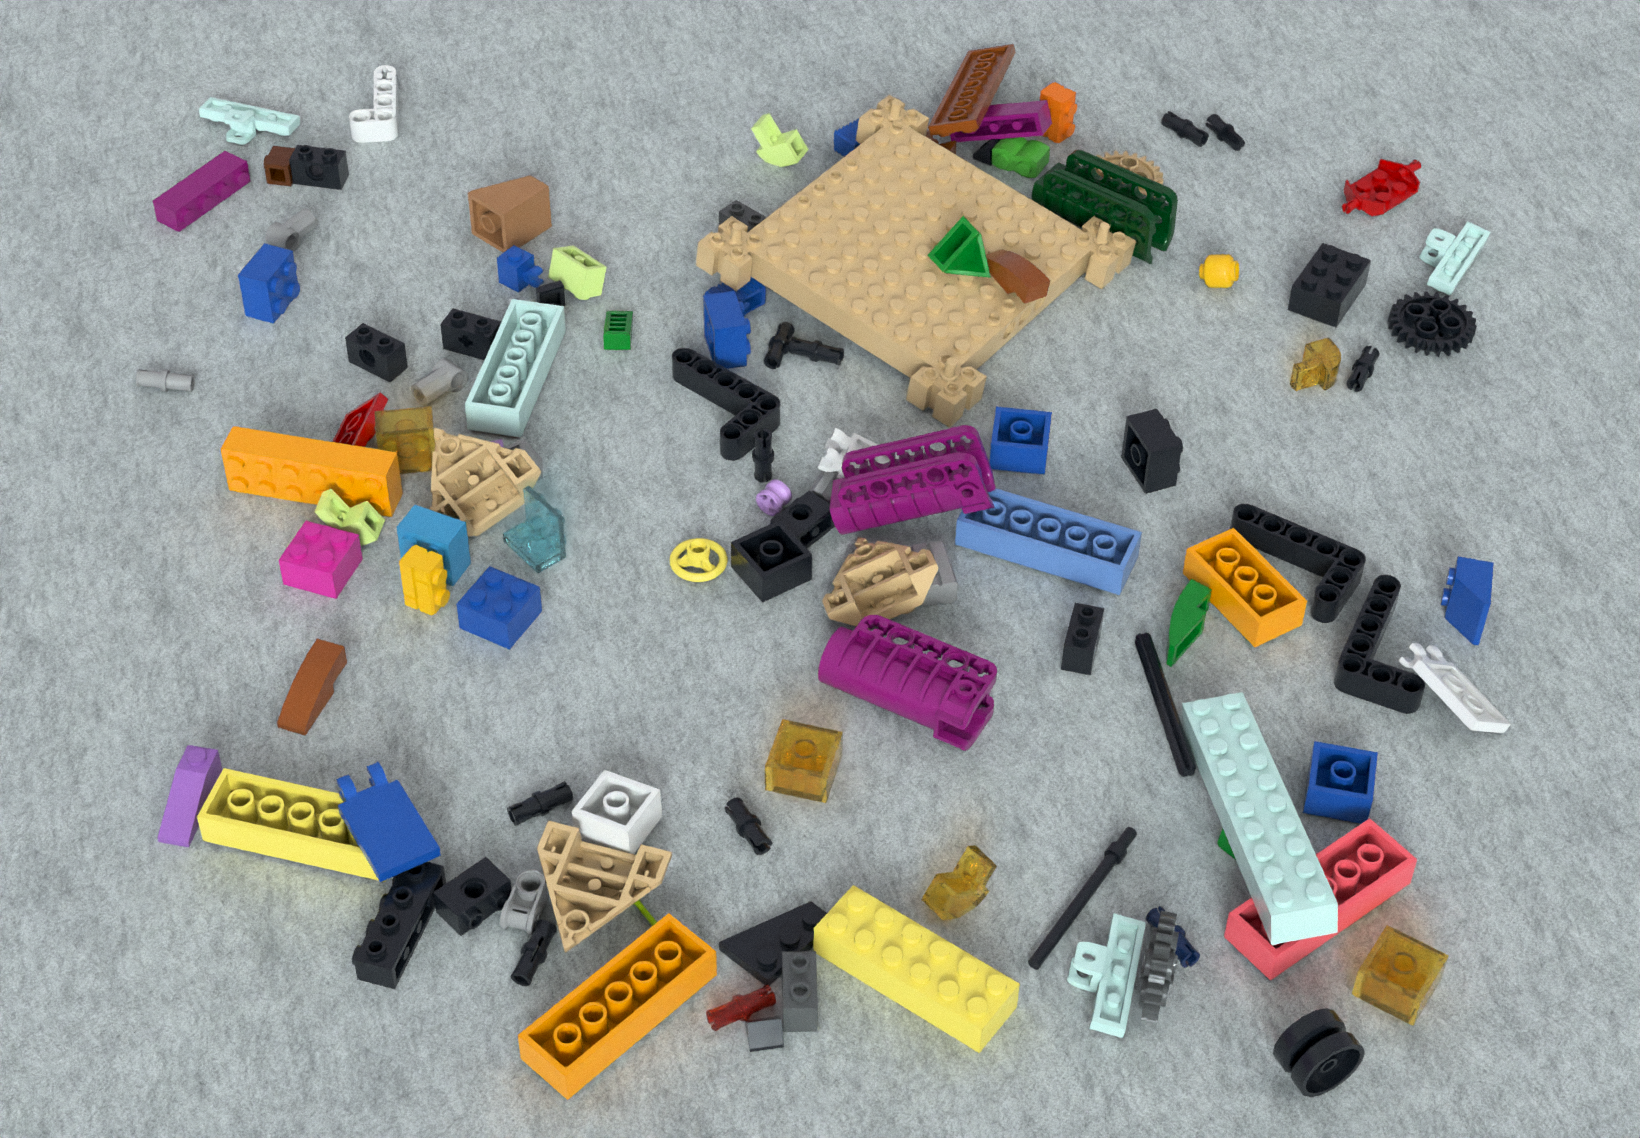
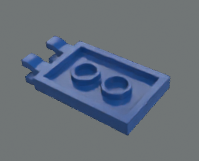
(385, 825)

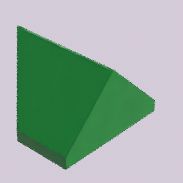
(961, 251)

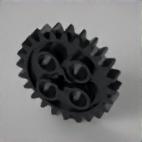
(1432, 323)

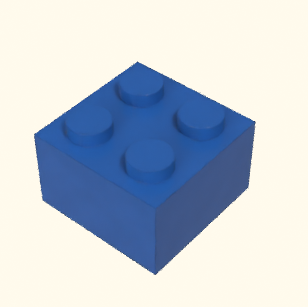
(269, 283)
(726, 329)
(1020, 440)
(499, 607)
(1340, 782)

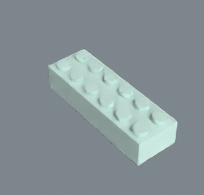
(515, 368)

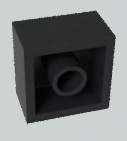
(1151, 450)
(771, 561)

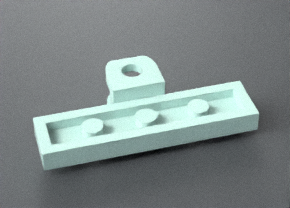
(247, 119)
(1452, 255)
(1110, 971)

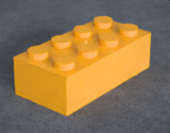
(1245, 587)

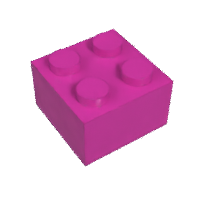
(320, 559)

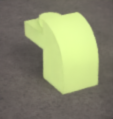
(778, 147)
(359, 519)

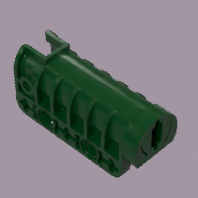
(1080, 193)

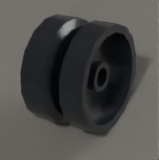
(1318, 1052)

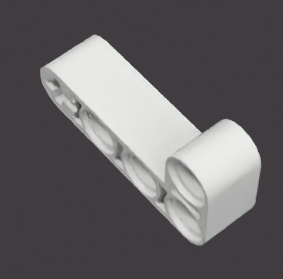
(382, 121)

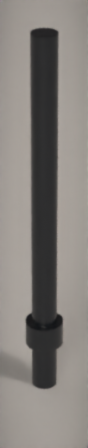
(1113, 856)

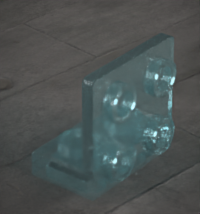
(541, 537)

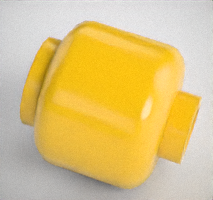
(1219, 271)

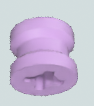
(773, 497)

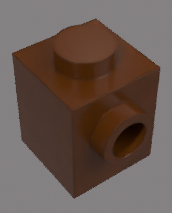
(278, 166)

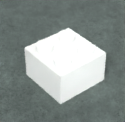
(617, 812)

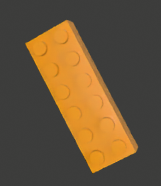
(305, 467)
(617, 1005)

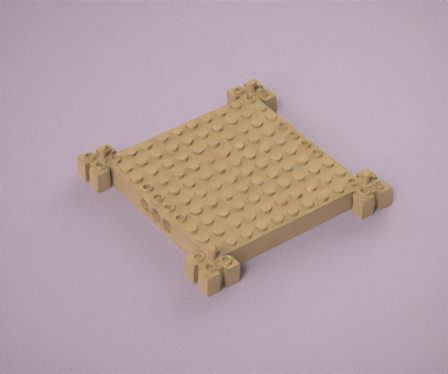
(860, 246)

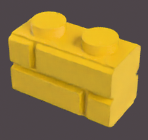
(424, 580)

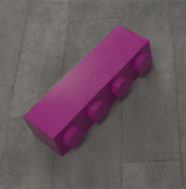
(1010, 121)
(201, 191)

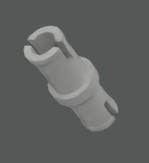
(165, 380)

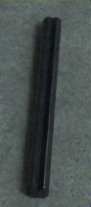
(1165, 705)

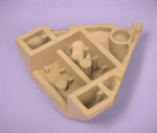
(478, 480)
(880, 581)
(592, 881)

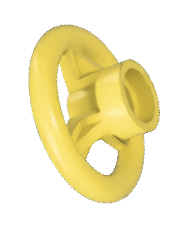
(698, 556)

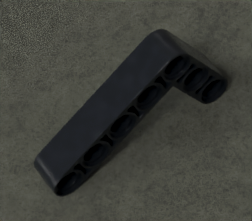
(749, 403)
(1334, 561)
(1369, 679)

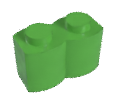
(1021, 156)

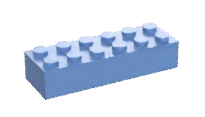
(1052, 540)

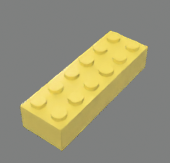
(281, 822)
(916, 968)

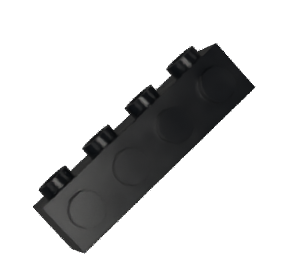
(398, 925)

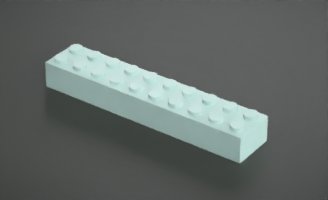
(1259, 820)

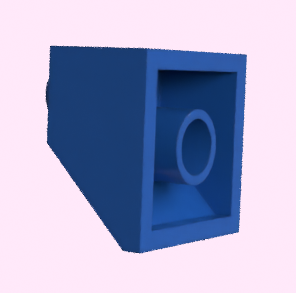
(1468, 596)

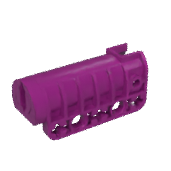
(914, 483)
(910, 680)

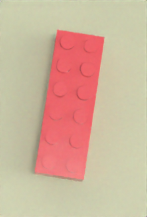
(1362, 872)

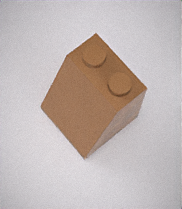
(510, 212)

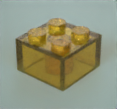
(409, 434)
(803, 761)
(1400, 975)

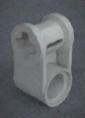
(525, 906)

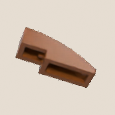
(1018, 275)
(312, 686)

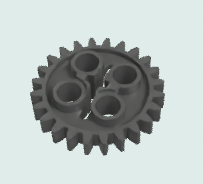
(1158, 967)

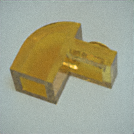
(1318, 366)
(963, 889)

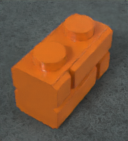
(1062, 111)

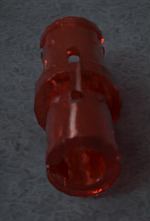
(741, 1007)

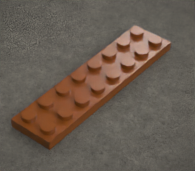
(972, 90)

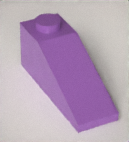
(189, 790)

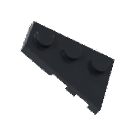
(761, 947)

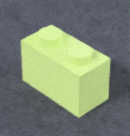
(577, 272)

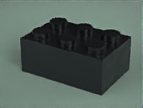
(1329, 285)

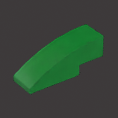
(1187, 620)

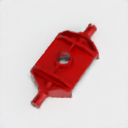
(1382, 188)

